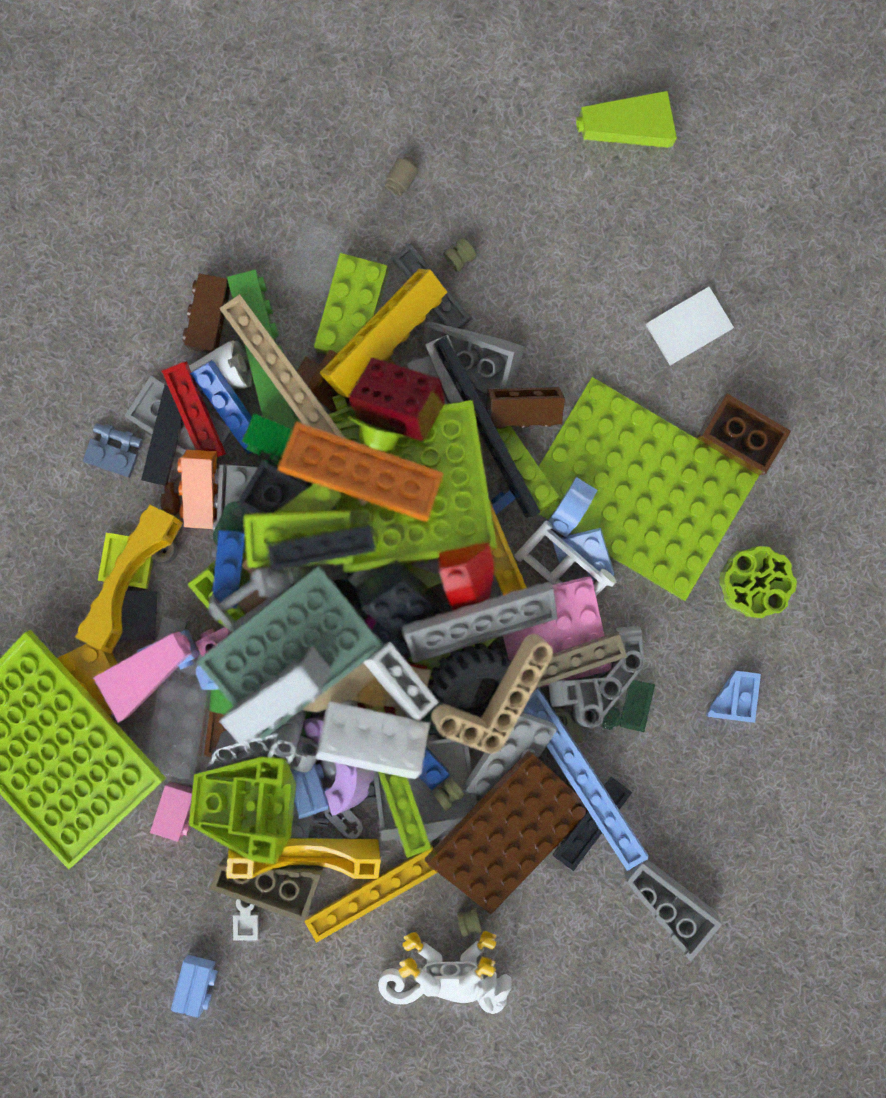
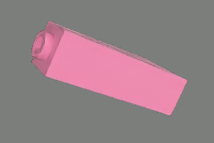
(140, 675)

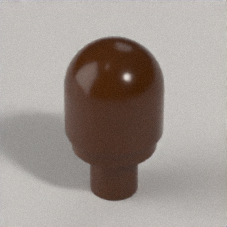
(170, 500)

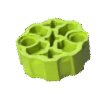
(755, 559)

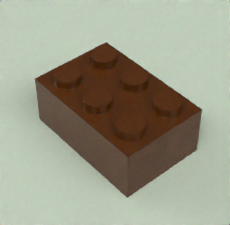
(743, 434)

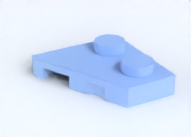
(737, 698)

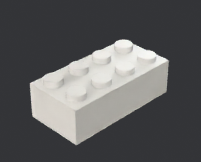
(372, 740)

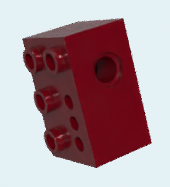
(397, 399)

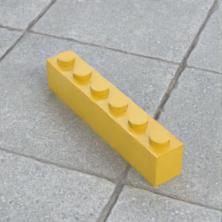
(385, 330)

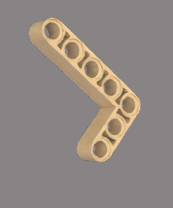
(501, 702)

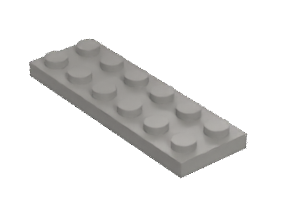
(481, 622)

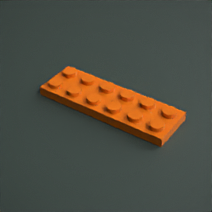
(361, 471)

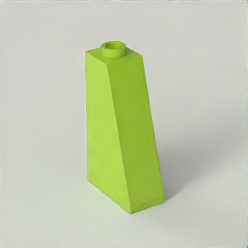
(630, 121)

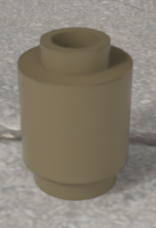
(401, 176)

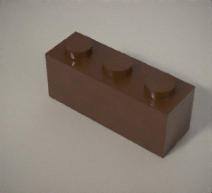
(204, 313)
(525, 406)

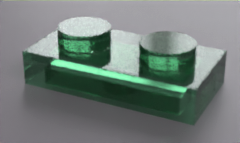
(637, 705)

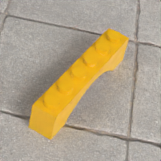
(104, 623)
(350, 856)

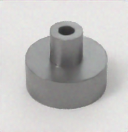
(166, 554)

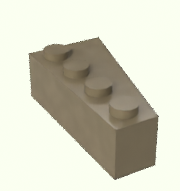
(281, 890)

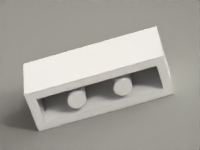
(401, 682)

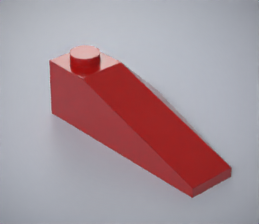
(467, 574)

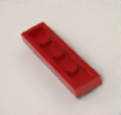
(192, 408)

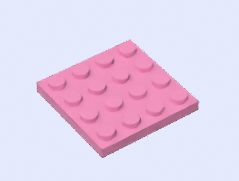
(575, 624)

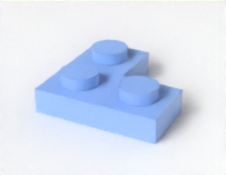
(591, 547)

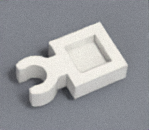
(245, 923)

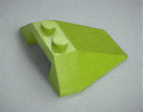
(246, 807)

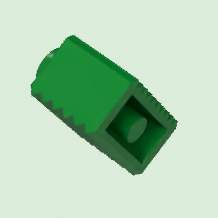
(267, 437)

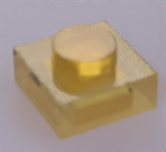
(374, 695)

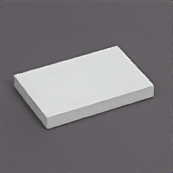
(689, 326)

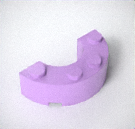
(350, 782)

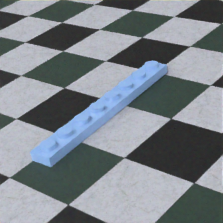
(588, 785)

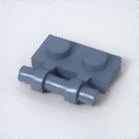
(110, 457)

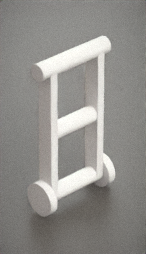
(603, 576)

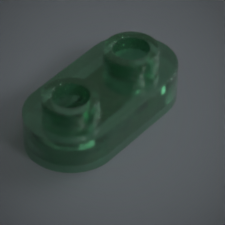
(229, 521)

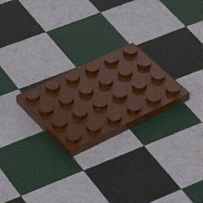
(508, 833)

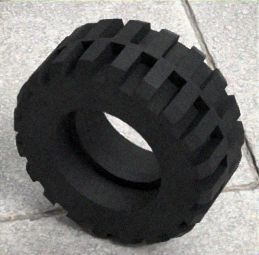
(463, 668)

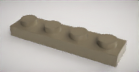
(583, 658)

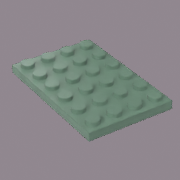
(301, 618)

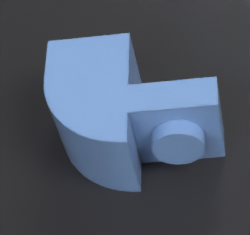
(572, 507)

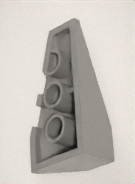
(486, 359)

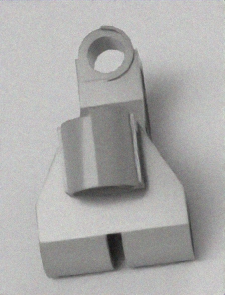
(590, 693)
(281, 743)

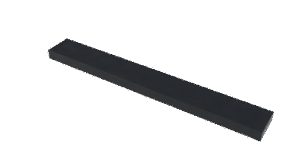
(486, 428)

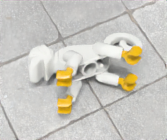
(449, 980)

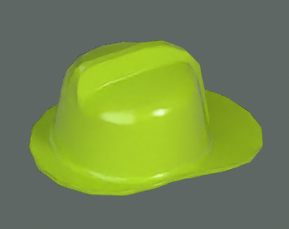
(375, 437)

